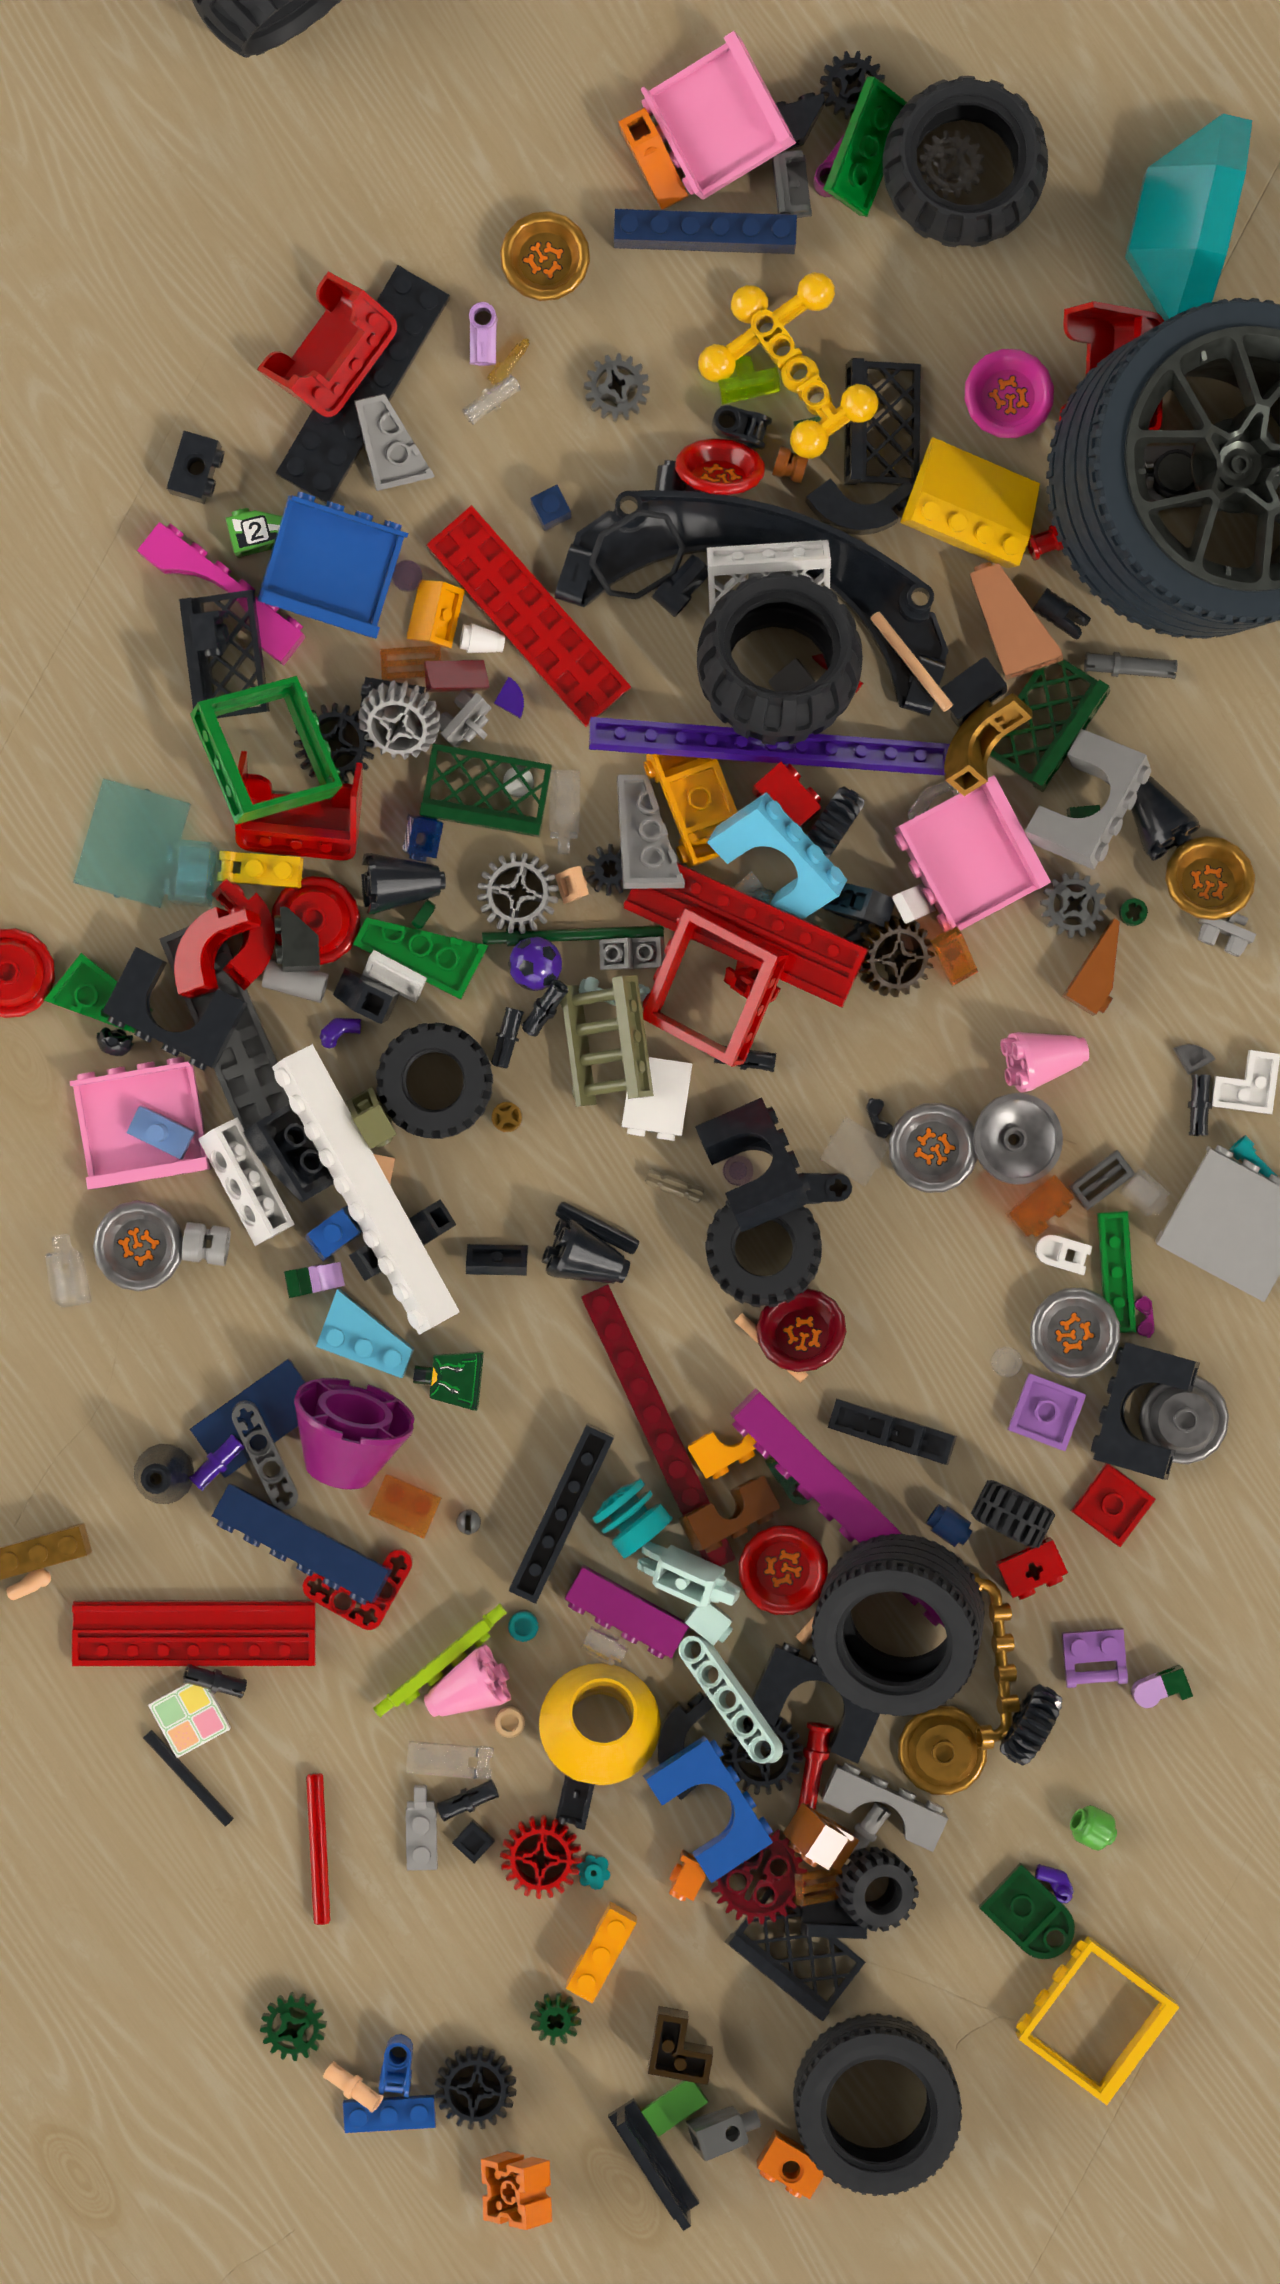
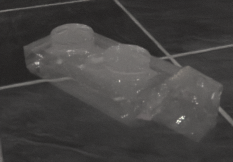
(564, 807)

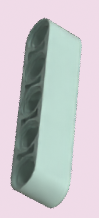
(743, 1706)

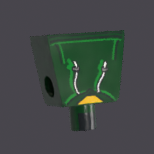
(453, 1378)

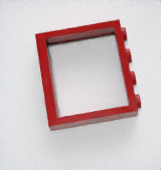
(756, 1004)

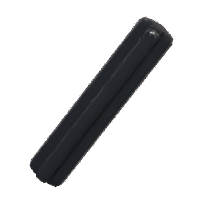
(600, 1229)

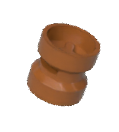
(790, 465)

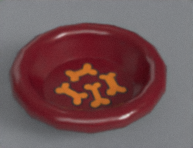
(802, 1332)

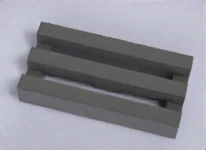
(1121, 1165)

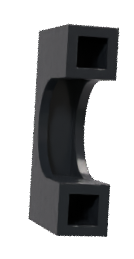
(131, 1006)
(780, 1186)
(1116, 1442)
(788, 1670)

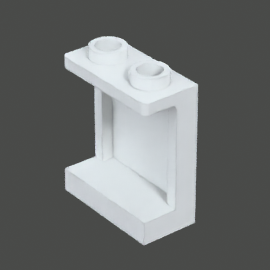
(664, 1110)

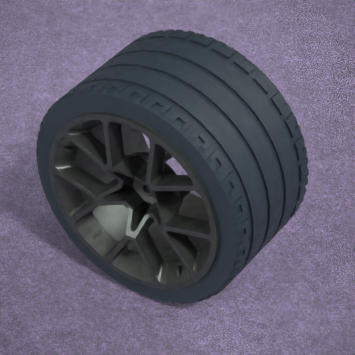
(1101, 486)

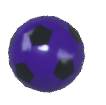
(535, 963)

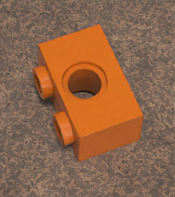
(784, 2149)

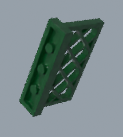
(1079, 719)
(480, 816)

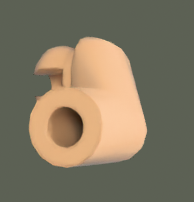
(29, 1584)

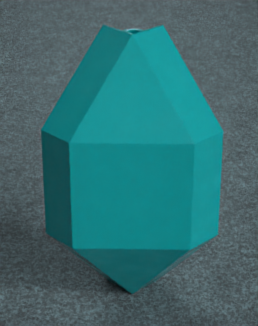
(1189, 216)

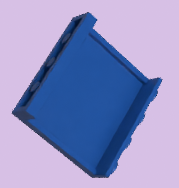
(331, 564)

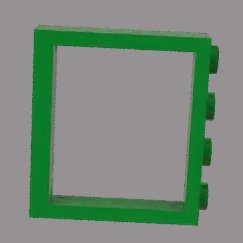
(223, 763)

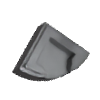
(1193, 1057)

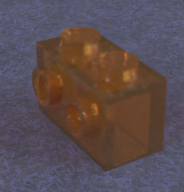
(1039, 1206)

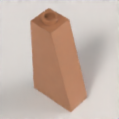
(1014, 628)

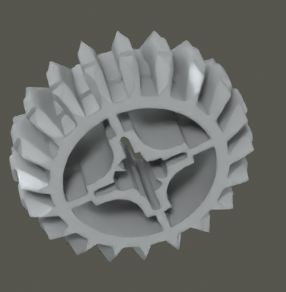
(410, 733)
(522, 867)

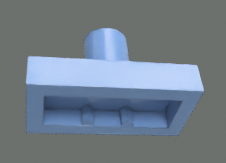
(161, 1132)

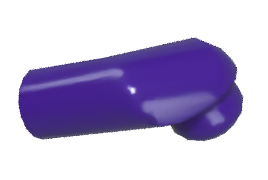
(336, 1028)
(1058, 1880)

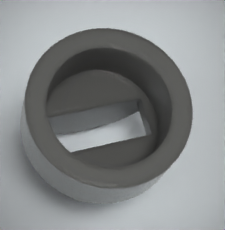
(475, 1521)

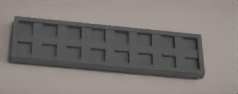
(248, 1057)

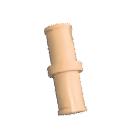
(353, 2086)

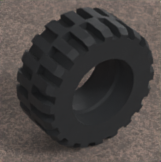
(393, 1073)
(764, 1289)

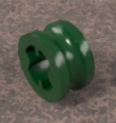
(1141, 916)

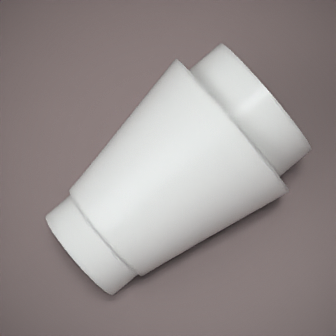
(481, 640)

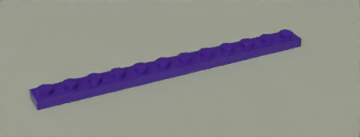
(726, 744)

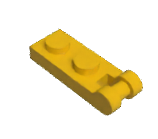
(261, 869)

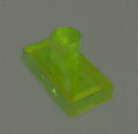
(748, 382)

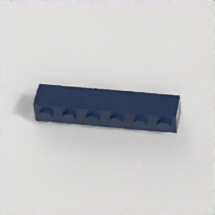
(705, 231)
(301, 1543)

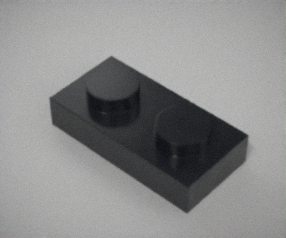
(496, 1259)

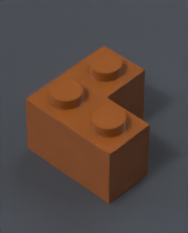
(819, 1838)

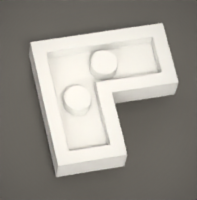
(1253, 1093)

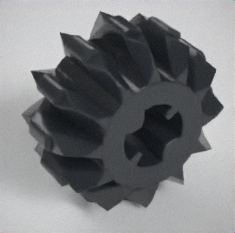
(599, 871)

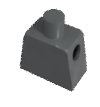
(710, 2133)

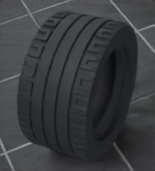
(887, 1681)
(890, 2167)

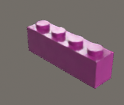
(627, 1612)

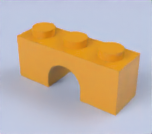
(714, 1456)
(601, 1952)

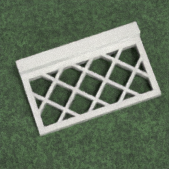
(765, 559)

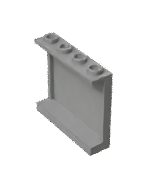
(1229, 1223)

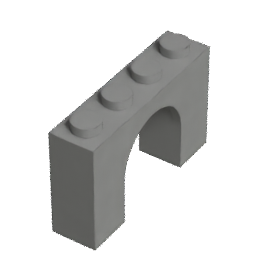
(1088, 838)

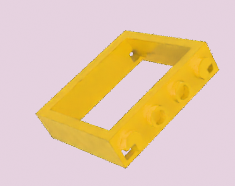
(1133, 2051)

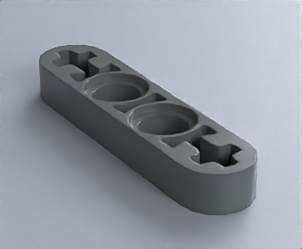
(268, 1453)

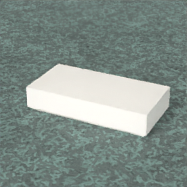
(912, 904)
(394, 976)

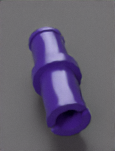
(217, 1462)

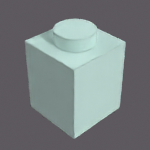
(710, 1623)

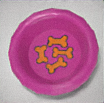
(1009, 393)

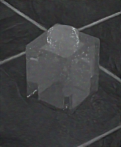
(1145, 1193)

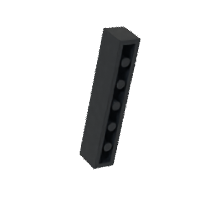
(561, 1513)

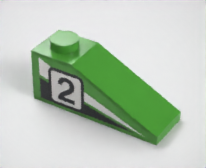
(252, 531)

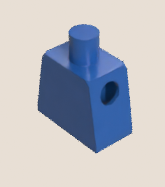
(333, 1234)

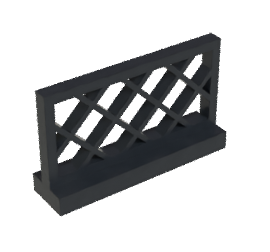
(856, 433)
(201, 667)
(785, 1978)
(655, 2162)

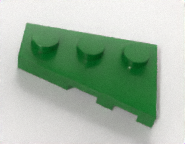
(85, 990)

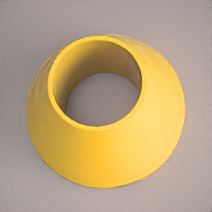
(591, 1760)

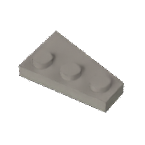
(389, 447)

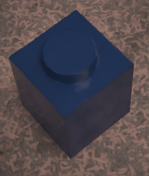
(551, 507)

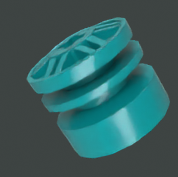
(631, 1518)

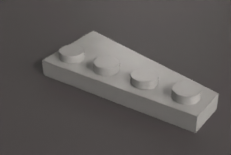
(644, 839)

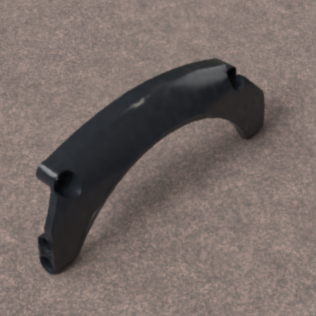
(858, 572)

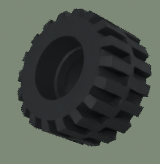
(1013, 1514)
(892, 1904)

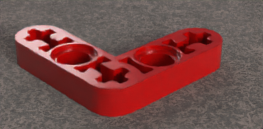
(381, 1604)

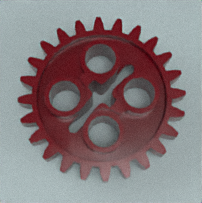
(781, 1886)

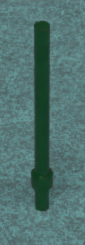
(581, 934)

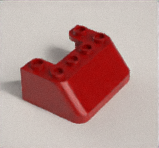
(1107, 328)

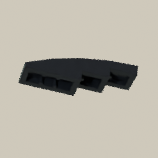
(892, 1431)

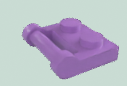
(1094, 1647)

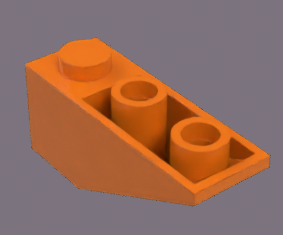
(652, 158)

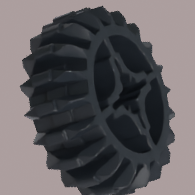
(339, 729)
(836, 820)
(1031, 1724)
(766, 1779)
(489, 2088)

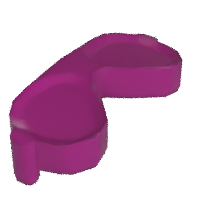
(1146, 1327)

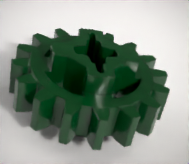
(298, 2038)

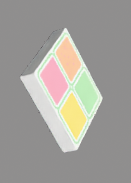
(189, 1718)

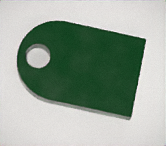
(1028, 1913)

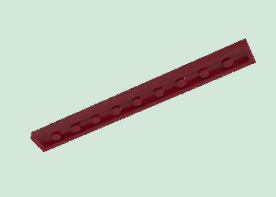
(650, 1409)

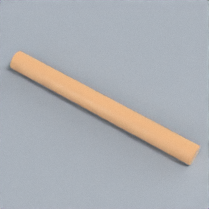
(911, 661)

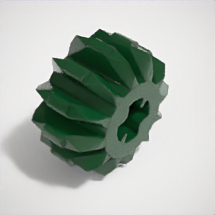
(558, 2029)

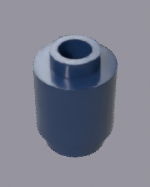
(949, 1525)

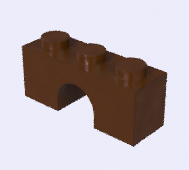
(752, 1504)

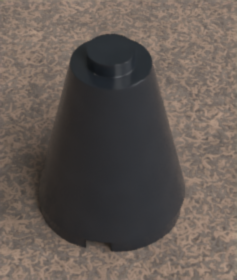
(398, 882)

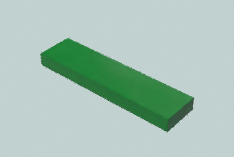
(1117, 1266)

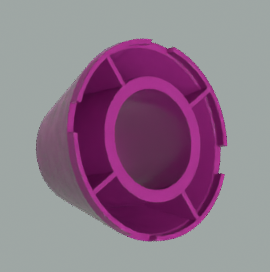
(349, 1430)

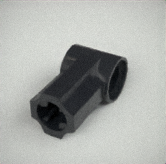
(677, 590)

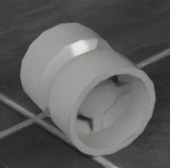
(195, 1242)

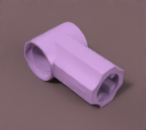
(482, 336)

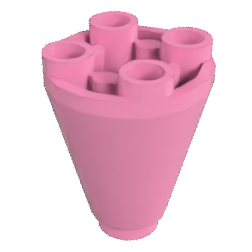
(1040, 1058)
(470, 1686)

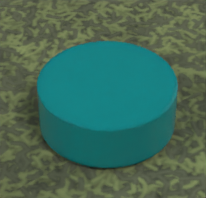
(523, 1626)

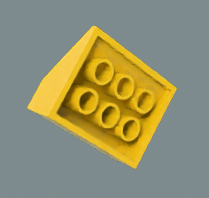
(972, 504)

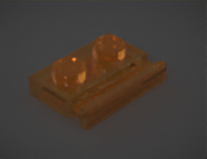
(405, 1506)

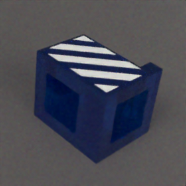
(432, 833)

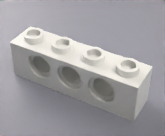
(246, 1181)

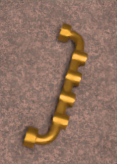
(1003, 1672)

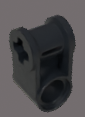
(743, 426)
(820, 1190)

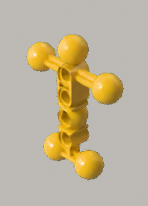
(750, 306)

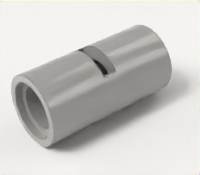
(302, 984)

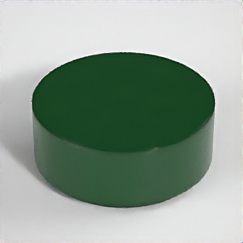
(423, 914)

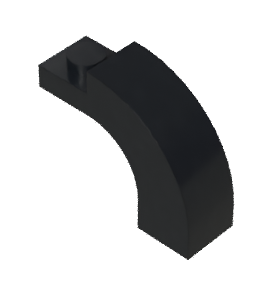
(854, 518)
(428, 1225)
(676, 1726)

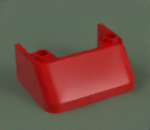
(313, 830)

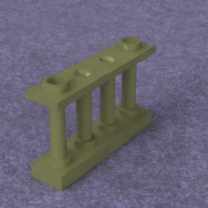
(632, 1038)

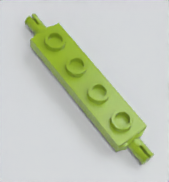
(432, 1671)

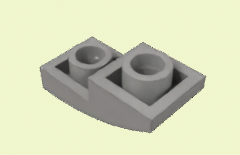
(631, 953)

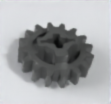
(628, 384)
(1083, 915)

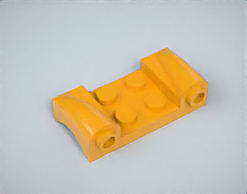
(696, 800)

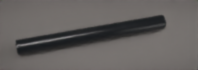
(188, 1778)

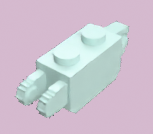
(687, 1576)

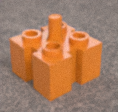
(516, 2190)

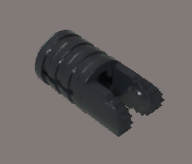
(1061, 613)

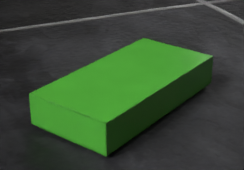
(674, 2106)

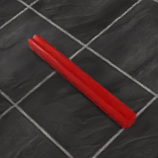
(318, 1848)

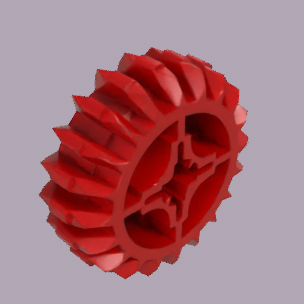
(527, 1857)

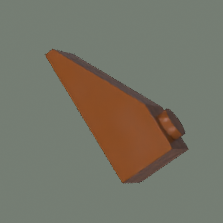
(1096, 976)

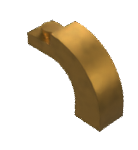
(973, 742)

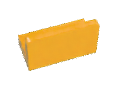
(435, 613)

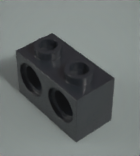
(862, 905)

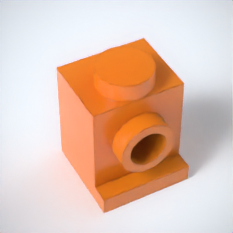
(686, 1877)

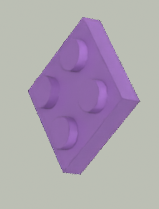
(1046, 1412)

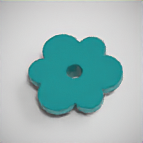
(598, 1864)

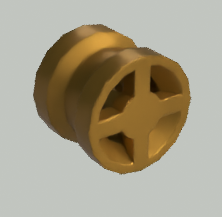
(503, 1119)

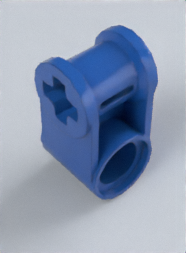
(397, 2071)

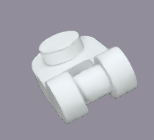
(1053, 1249)

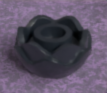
(114, 1042)

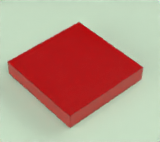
(1113, 1504)

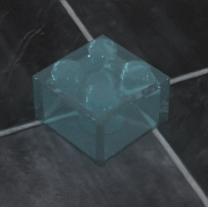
(191, 873)

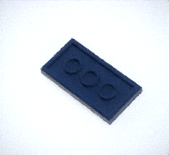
(275, 1400)

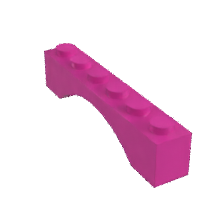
(174, 556)

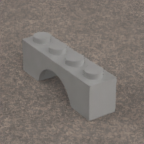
(850, 1789)

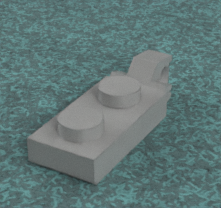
(421, 1832)

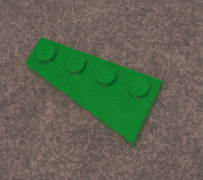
(442, 959)

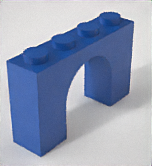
(744, 1833)

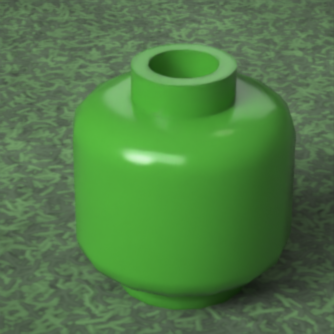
(1093, 1827)

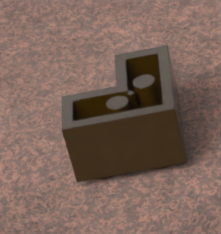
(672, 2055)

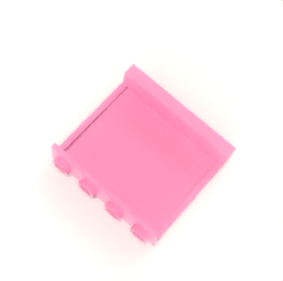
(718, 118)
(971, 856)
(108, 1107)

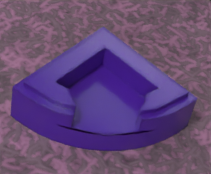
(511, 698)

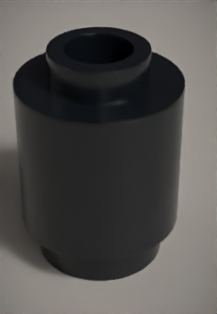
(668, 478)

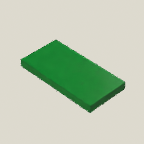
(859, 160)

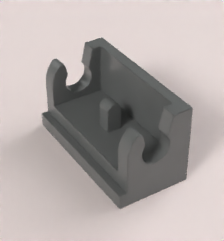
(791, 184)

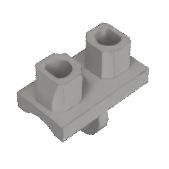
(468, 721)
(1238, 936)

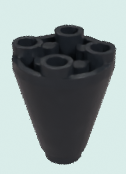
(1161, 819)
(583, 1256)
(172, 1465)

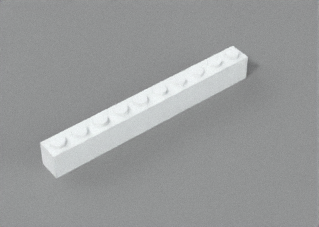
(365, 1189)

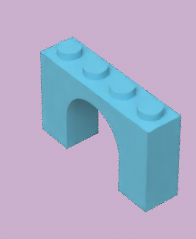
(768, 825)

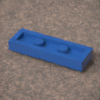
(391, 2114)

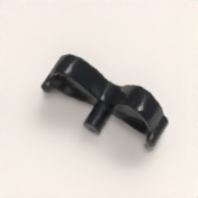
(880, 1127)

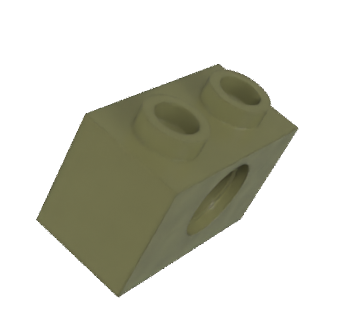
(371, 1118)

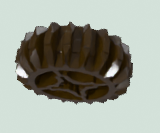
(897, 978)

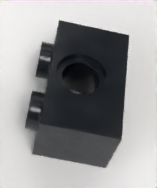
(195, 449)

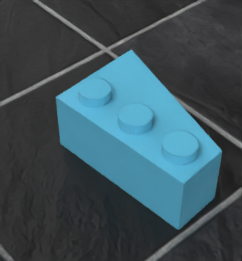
(363, 1338)

